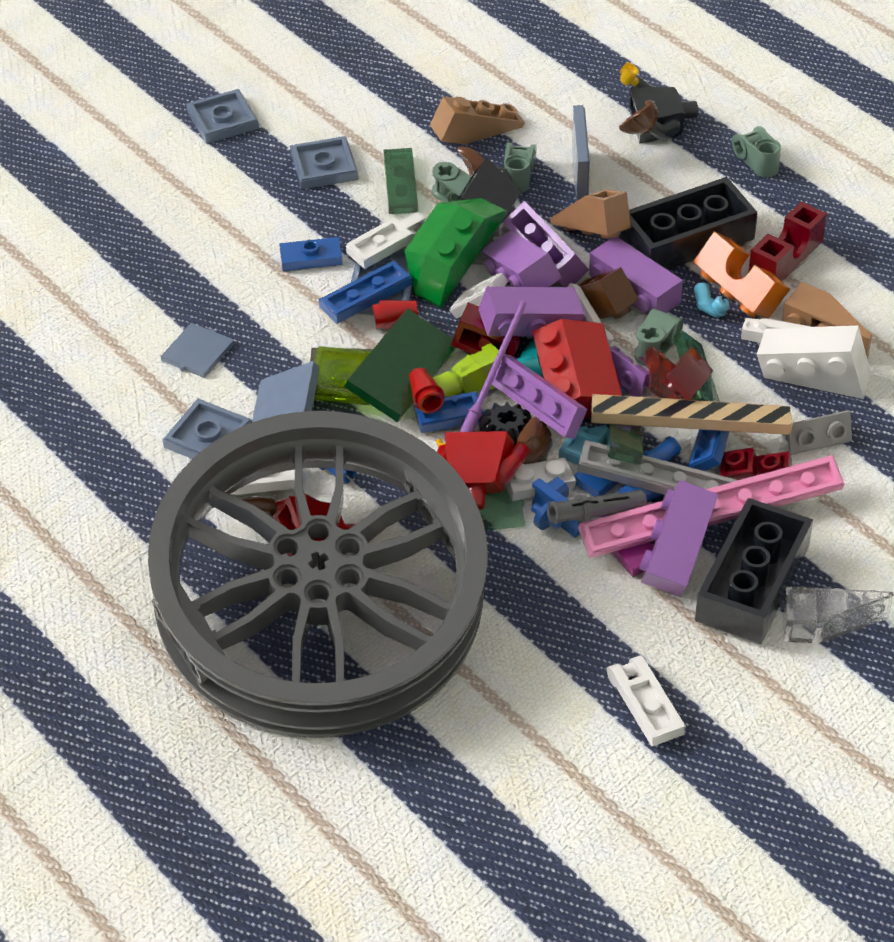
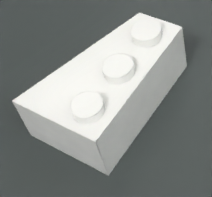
(816, 358)

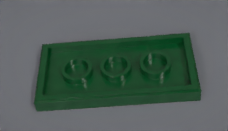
(385, 372)

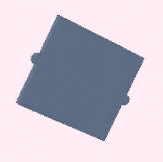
(197, 350)

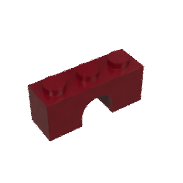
(799, 237)

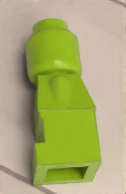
(469, 373)

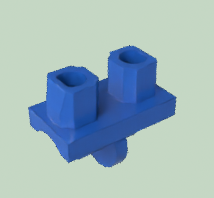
(545, 492)

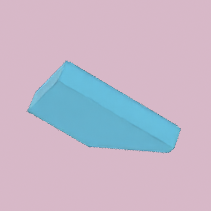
(572, 448)

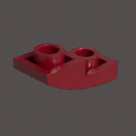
(688, 374)
(745, 463)

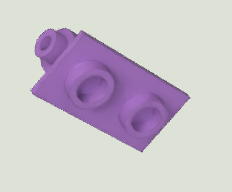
(631, 377)

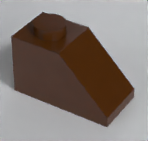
(609, 293)

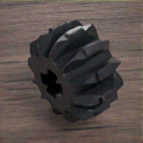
(505, 418)

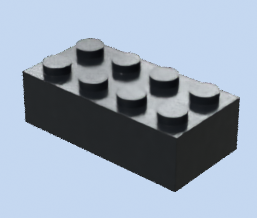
(681, 224)
(753, 570)

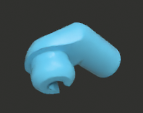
(713, 307)

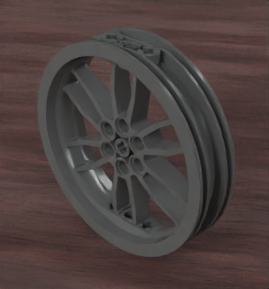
(317, 571)

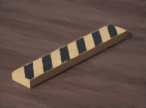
(691, 414)

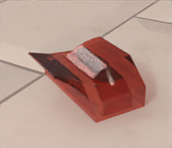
(658, 368)

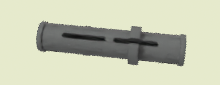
(584, 508)

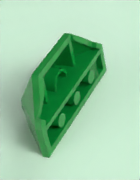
(449, 245)

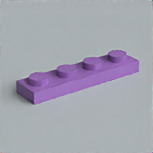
(539, 397)

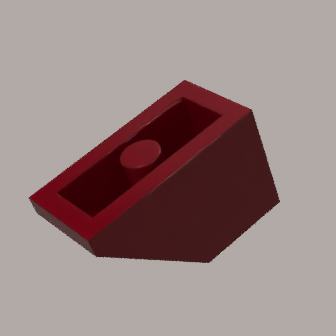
(472, 336)

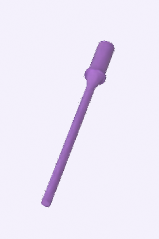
(474, 413)

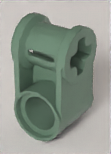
(758, 151)
(520, 164)
(448, 181)
(657, 331)

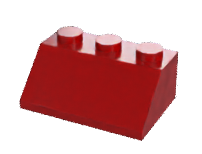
(577, 360)

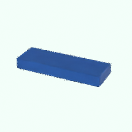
(365, 292)

